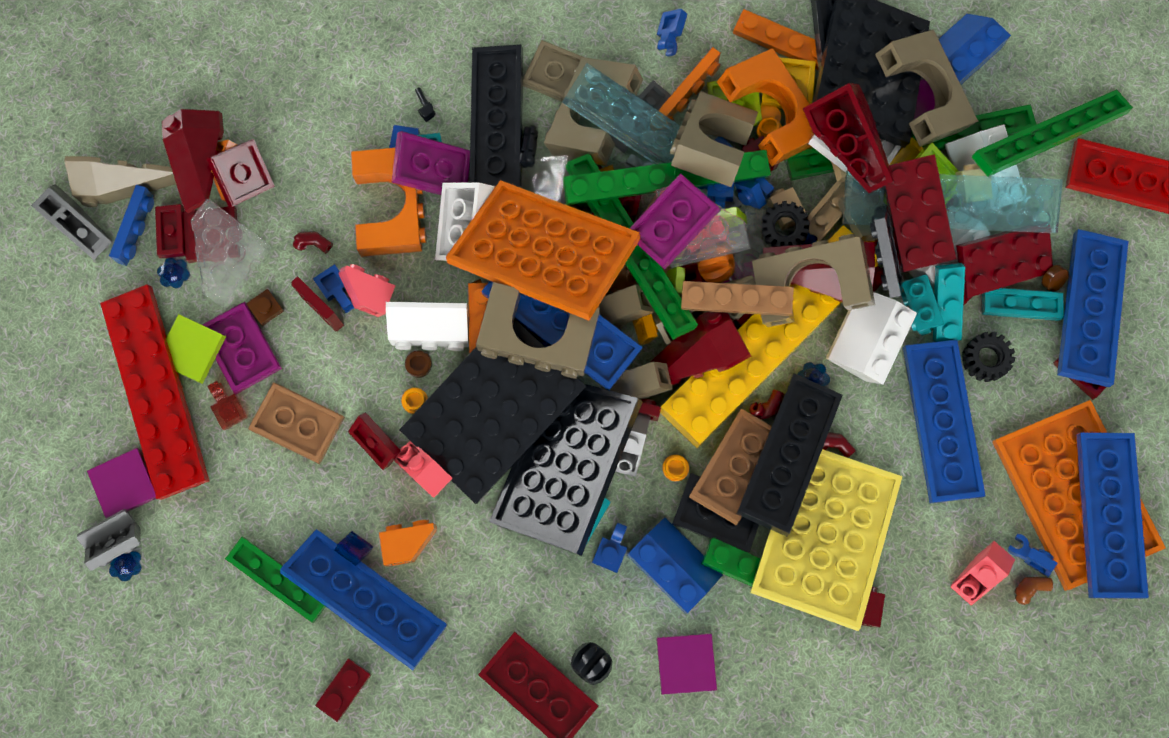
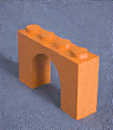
(769, 76)
(404, 231)

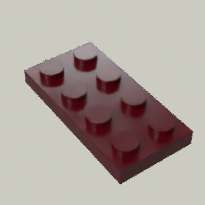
(919, 214)
(1004, 260)
(538, 689)

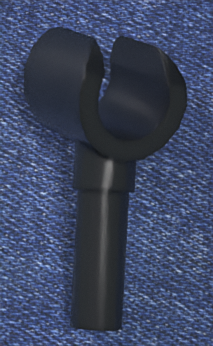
(426, 110)

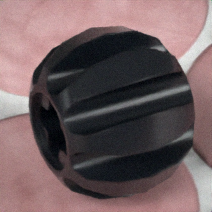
(591, 663)

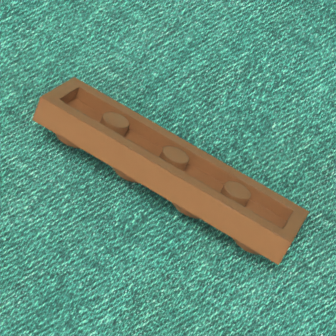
(737, 298)

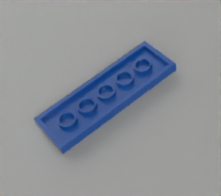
(1093, 308)
(610, 350)
(943, 421)
(1112, 516)
(364, 600)

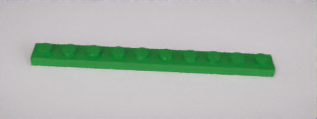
(813, 163)

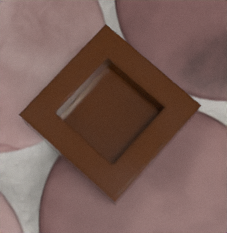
(265, 307)

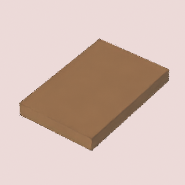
(296, 423)

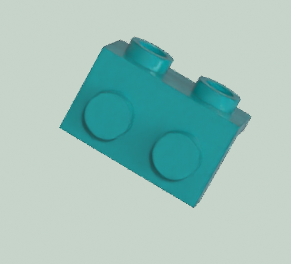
(921, 298)

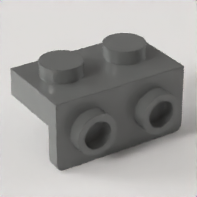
(109, 539)

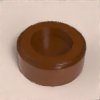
(1055, 278)
(418, 364)

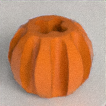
(717, 269)

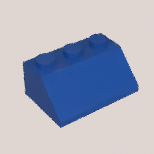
(972, 44)
(674, 565)

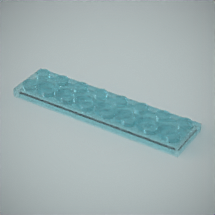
(975, 203)

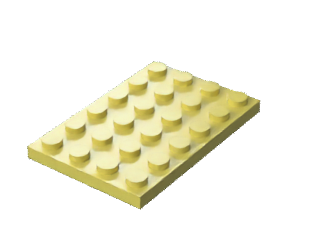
(833, 544)

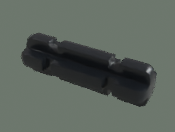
(528, 146)

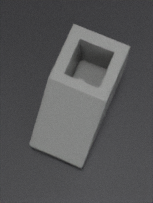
(633, 449)

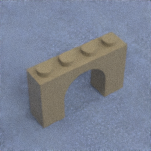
(926, 57)
(574, 140)
(701, 154)
(845, 256)
(619, 310)
(499, 339)

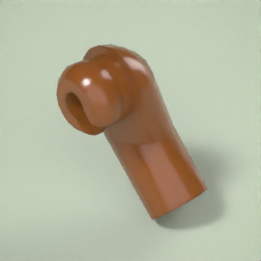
(1029, 586)

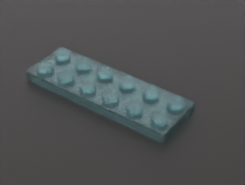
(622, 115)

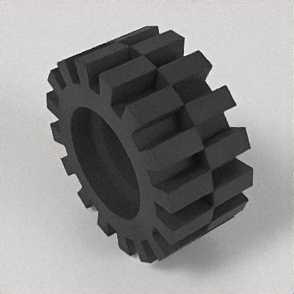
(785, 210)
(995, 343)

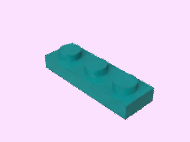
(950, 299)
(1023, 304)

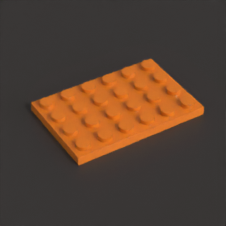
(544, 249)
(1047, 480)

